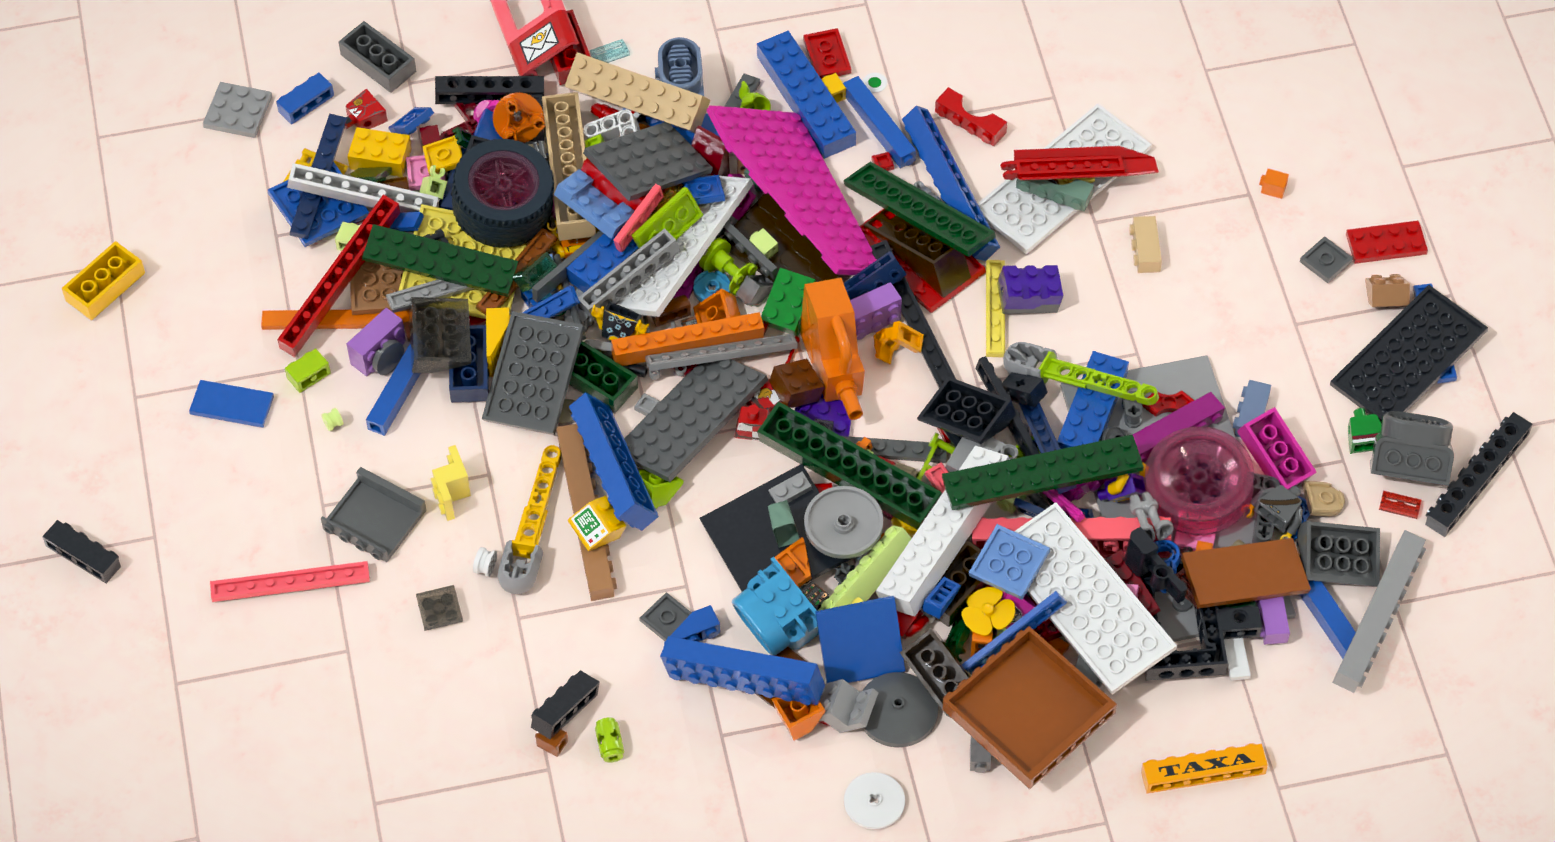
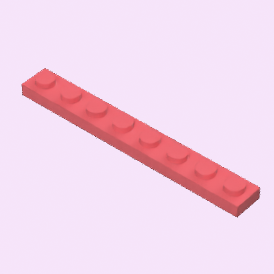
(289, 581)

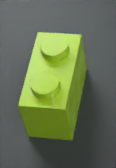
(307, 370)

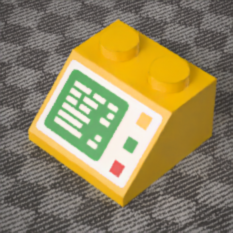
(597, 524)

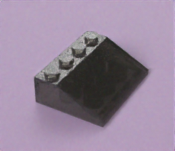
(439, 334)

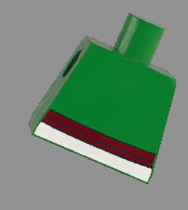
(1362, 431)

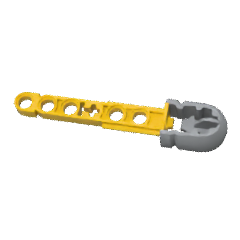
(527, 546)

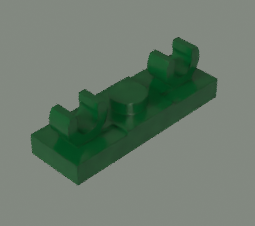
(957, 637)

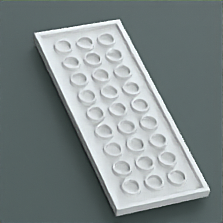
(1030, 219)
(659, 288)
(1101, 612)

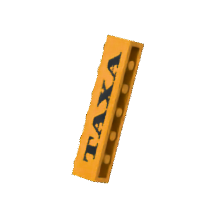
(1204, 768)

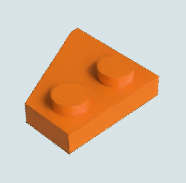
(795, 562)

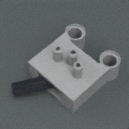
(964, 447)

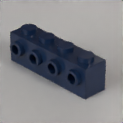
(875, 275)

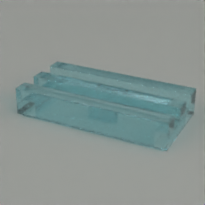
(610, 54)

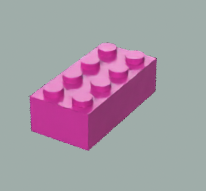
(1276, 449)

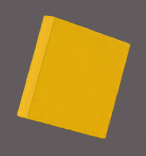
(443, 154)

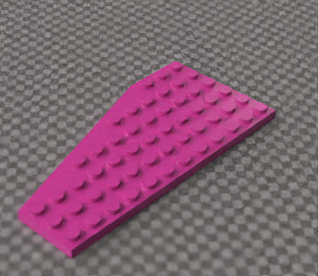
(792, 170)

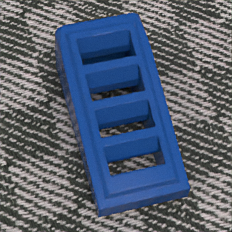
(936, 607)

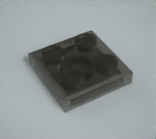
(439, 607)

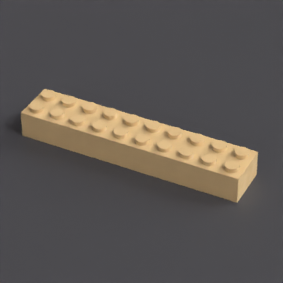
(566, 156)

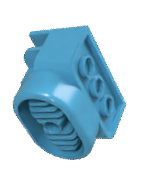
(776, 610)

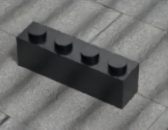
(82, 551)
(564, 704)

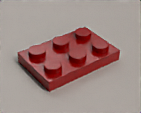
(827, 53)

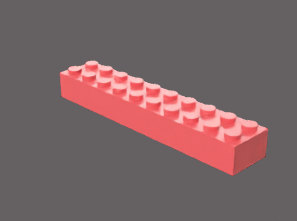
(1105, 534)

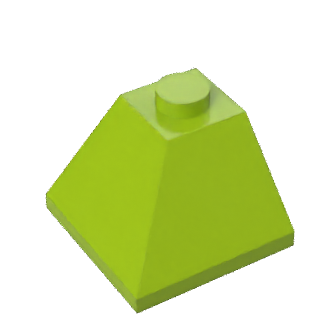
(660, 489)

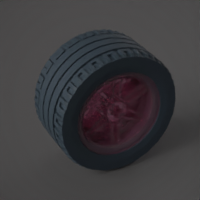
(506, 175)

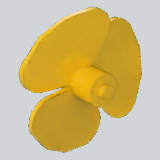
(983, 610)

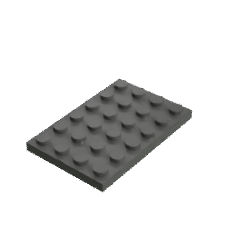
(646, 159)
(533, 373)

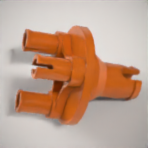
(516, 127)

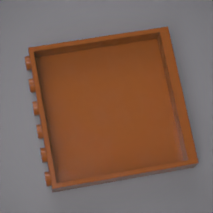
(1029, 707)

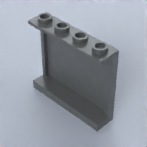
(374, 515)

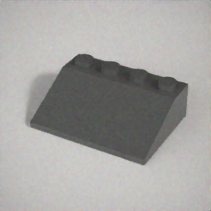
(1340, 553)

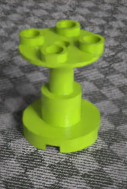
(719, 258)

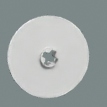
(874, 815)

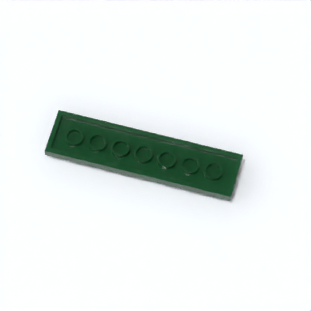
(440, 260)

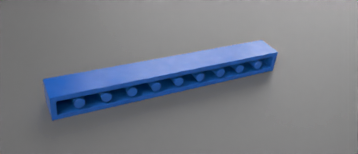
(945, 171)

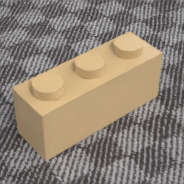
(1145, 244)

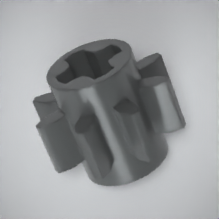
(841, 572)

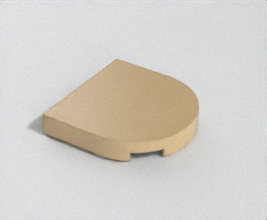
(1323, 498)

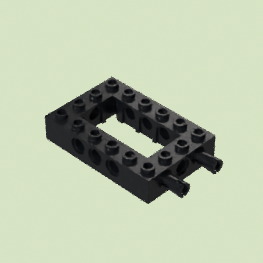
(1208, 660)

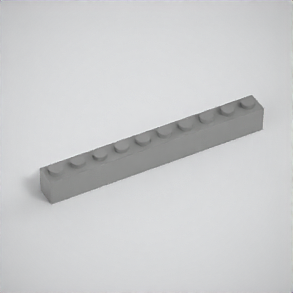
(1379, 611)

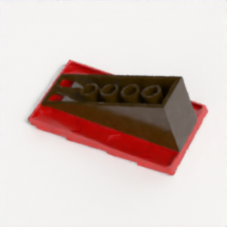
(931, 266)

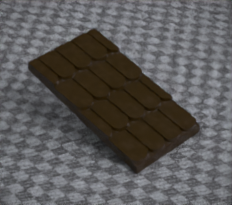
(795, 251)

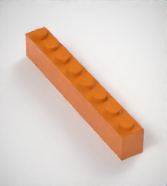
(634, 348)

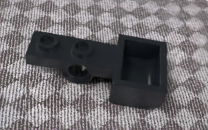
(1143, 558)

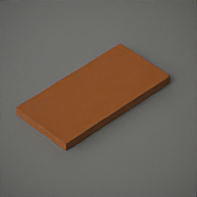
(1245, 573)

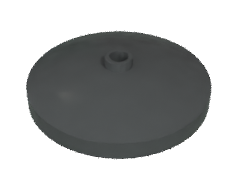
(902, 710)

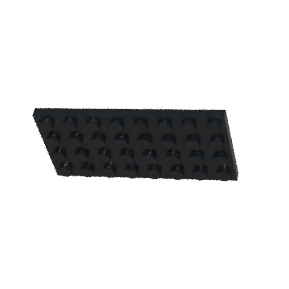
(1409, 354)

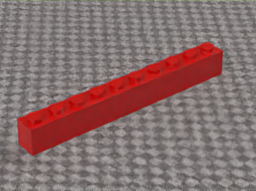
(335, 279)

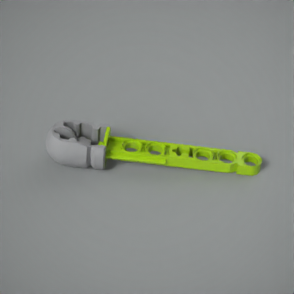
(1024, 357)

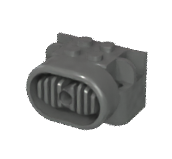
(1413, 448)

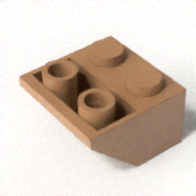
(1388, 290)

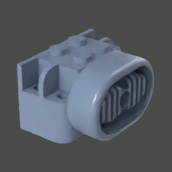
(680, 65)

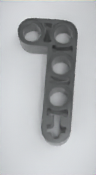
(1262, 482)

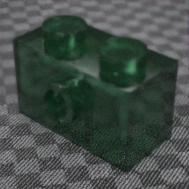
(534, 271)

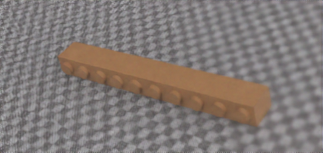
(580, 489)

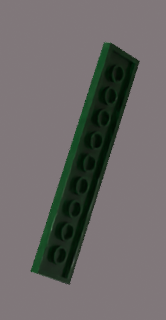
(919, 209)
(1042, 472)

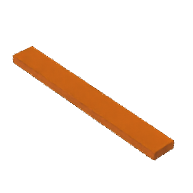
(333, 320)

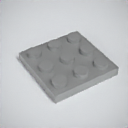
(237, 109)

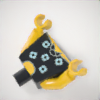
(618, 321)

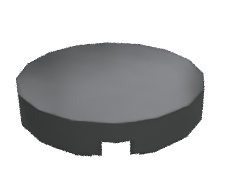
(388, 357)

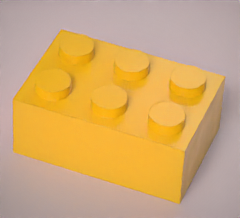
(379, 149)

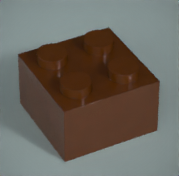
(796, 383)

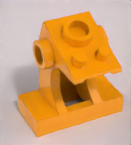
(890, 339)

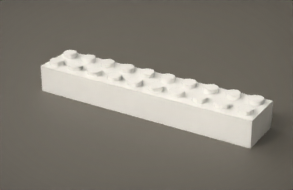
(934, 545)

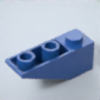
(699, 625)

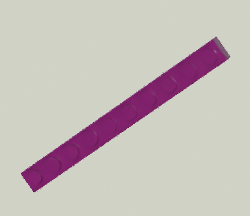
(1198, 413)

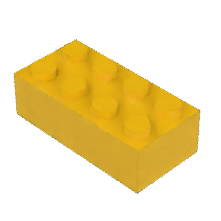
(103, 280)

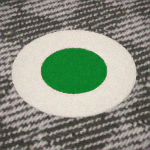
(875, 82)

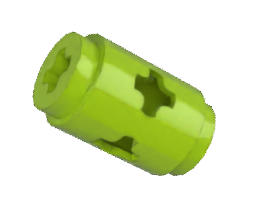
(606, 732)

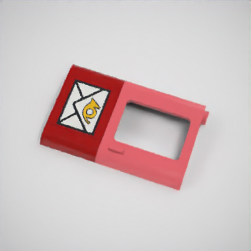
(539, 38)

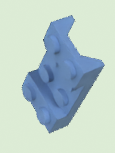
(592, 204)

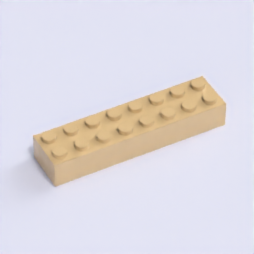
(637, 93)

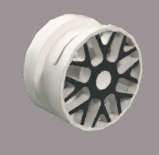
(485, 561)

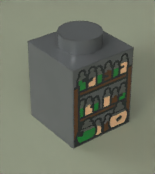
(814, 594)

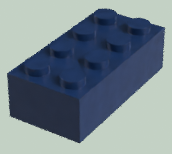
(471, 381)

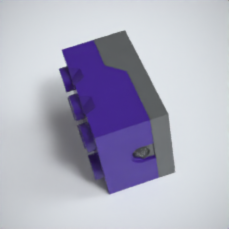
(1030, 289)

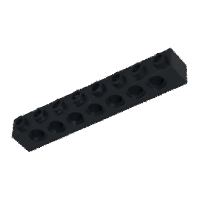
(1444, 522)

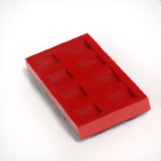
(1386, 242)

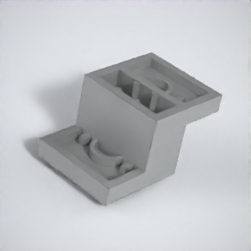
(846, 706)

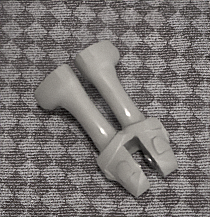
(1149, 507)

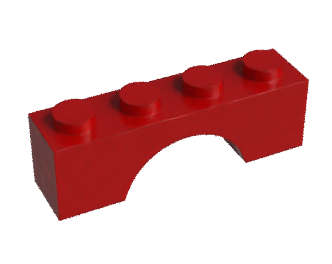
(987, 128)

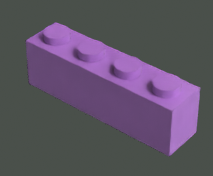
(1273, 620)

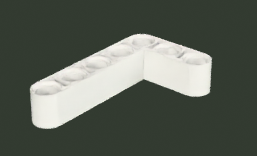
(618, 125)

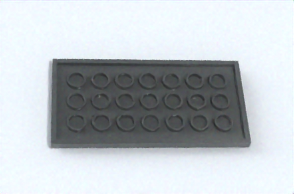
(692, 416)

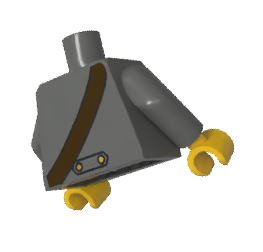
(1279, 507)

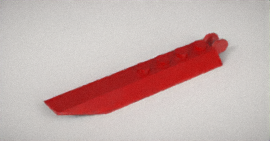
(1077, 163)

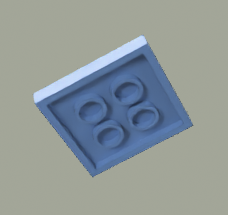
(1009, 561)

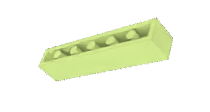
(871, 569)

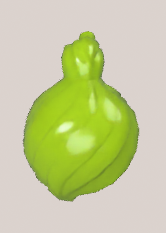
(753, 100)

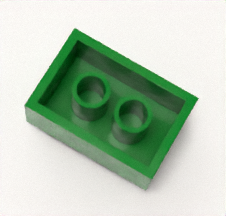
(785, 302)

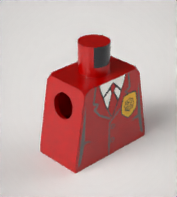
(365, 111)

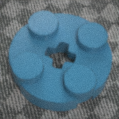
(707, 279)

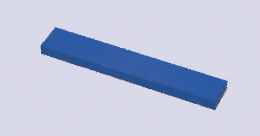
(1032, 619)

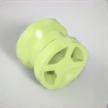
(332, 419)

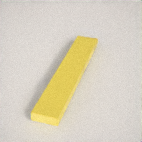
(994, 317)

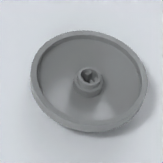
(843, 522)

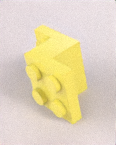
(450, 483)

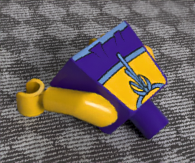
(1123, 487)

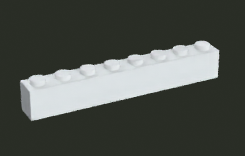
(354, 189)

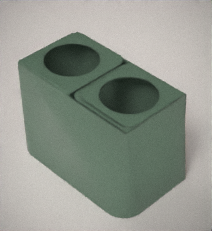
(783, 523)

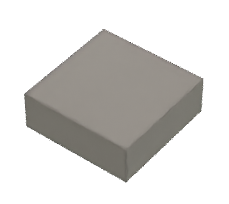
(646, 404)

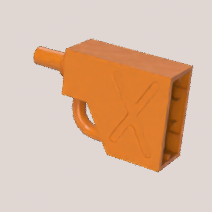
(831, 343)

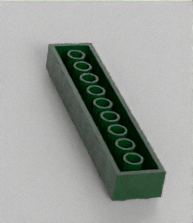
(848, 464)

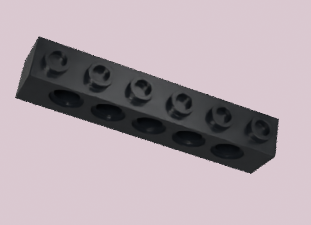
(479, 88)

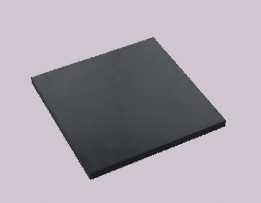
(746, 536)

